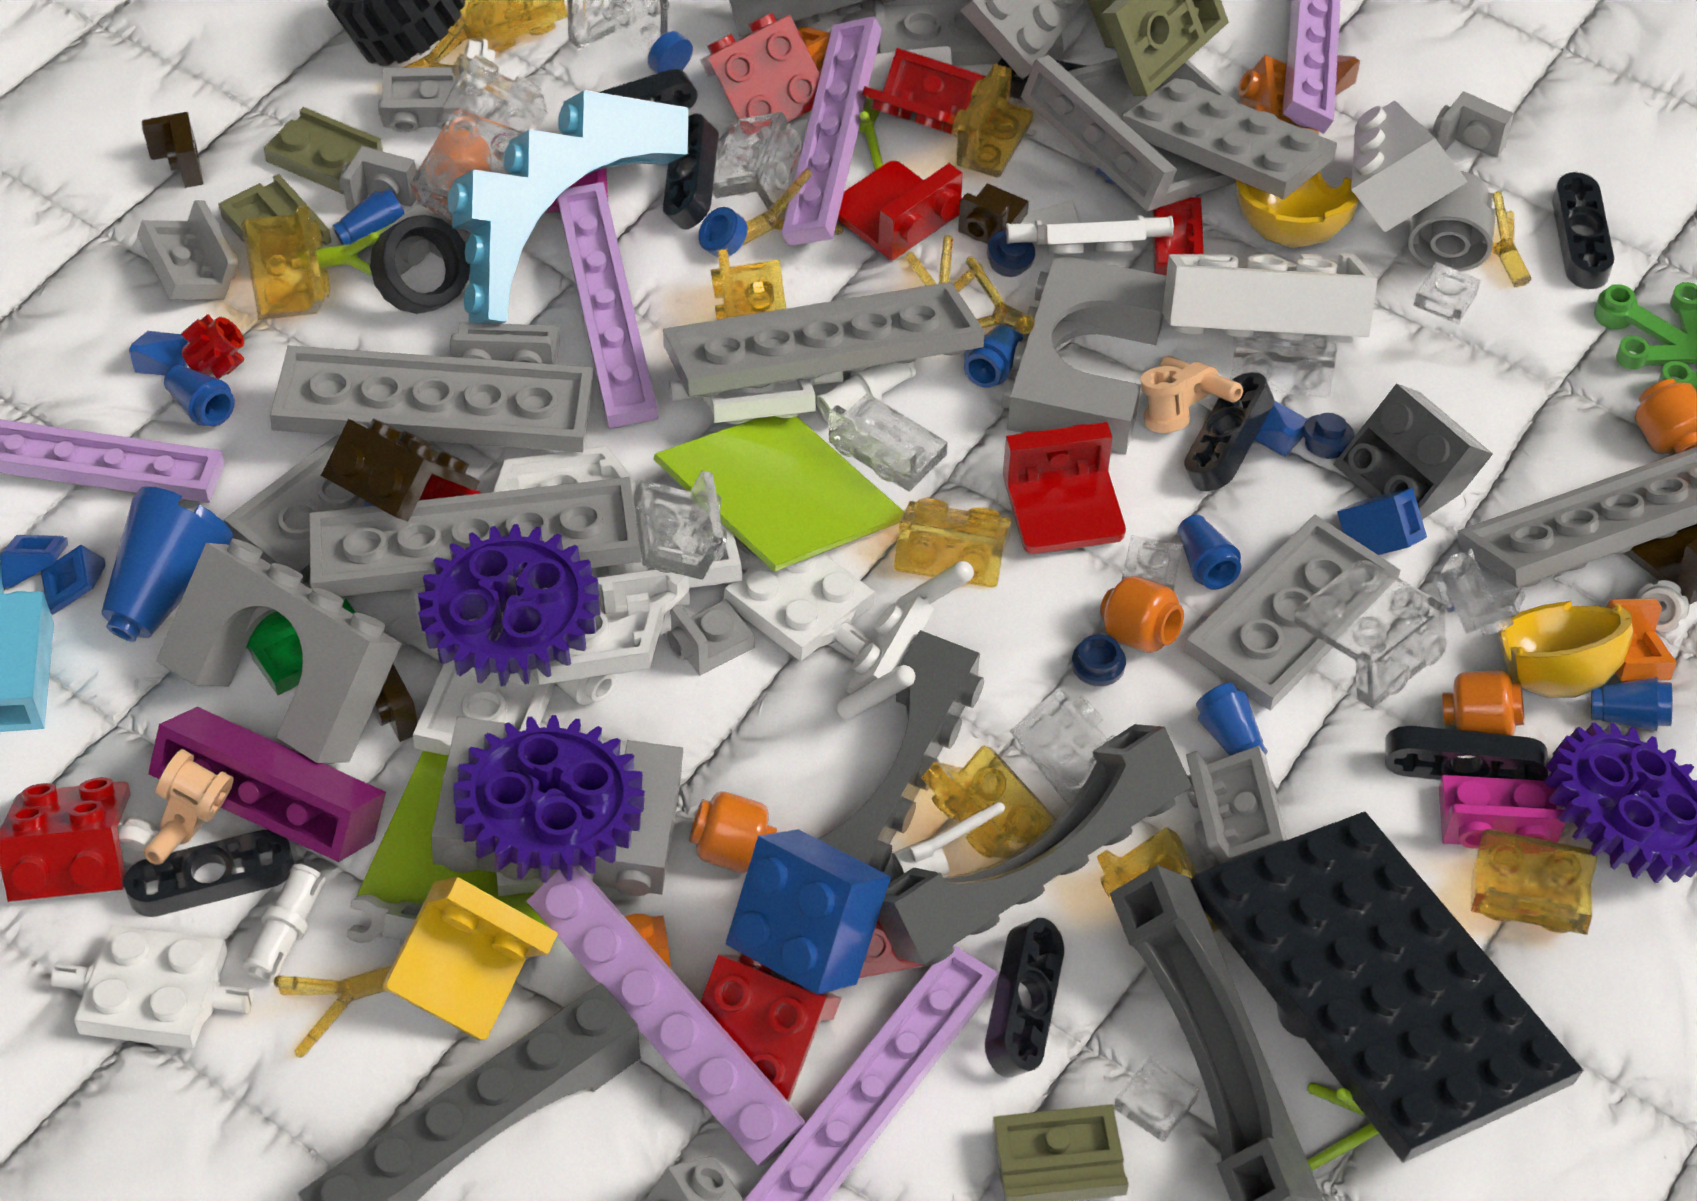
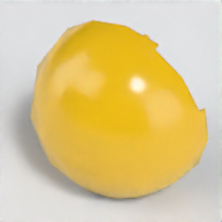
(1304, 217)
(1566, 647)

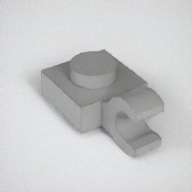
(389, 918)

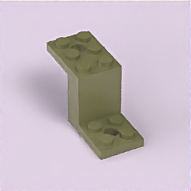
(1176, 35)

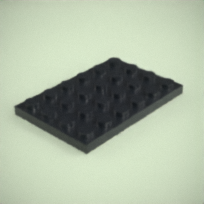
(1385, 984)

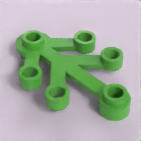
(1619, 309)

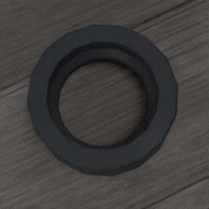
(391, 284)

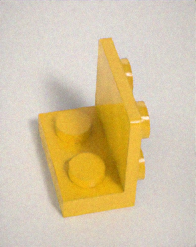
(465, 956)

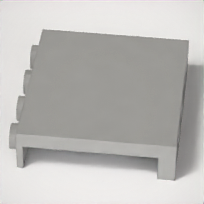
(1089, 112)

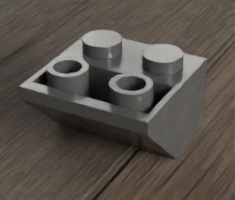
(1414, 446)

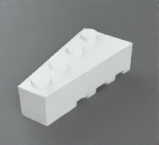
(1270, 296)

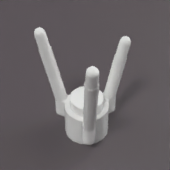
(929, 853)

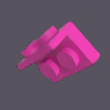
(1497, 804)

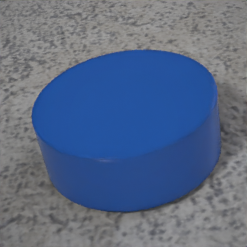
(670, 52)
(722, 230)

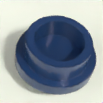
(1011, 258)
(1327, 435)
(1098, 660)

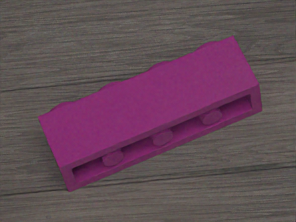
(275, 784)

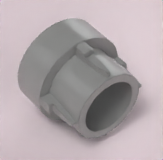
(1455, 228)

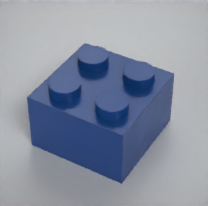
(807, 910)

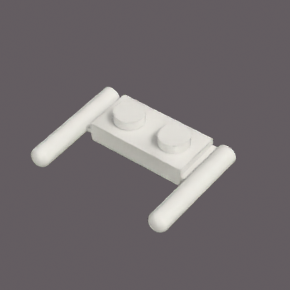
(878, 664)

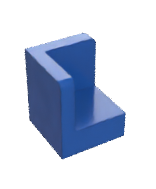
(1384, 522)

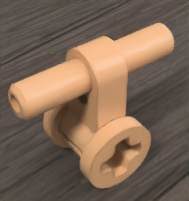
(1176, 387)
(193, 798)

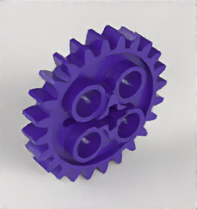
(467, 591)
(548, 798)
(1627, 800)

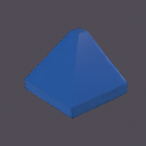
(157, 352)
(1281, 429)
(28, 556)
(71, 577)

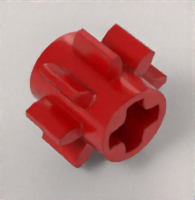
(213, 346)

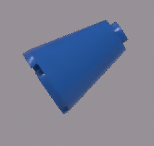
(156, 561)

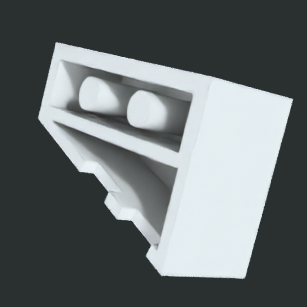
(1399, 166)

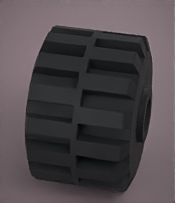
(395, 28)

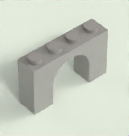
(1077, 301)
(341, 651)
(636, 869)

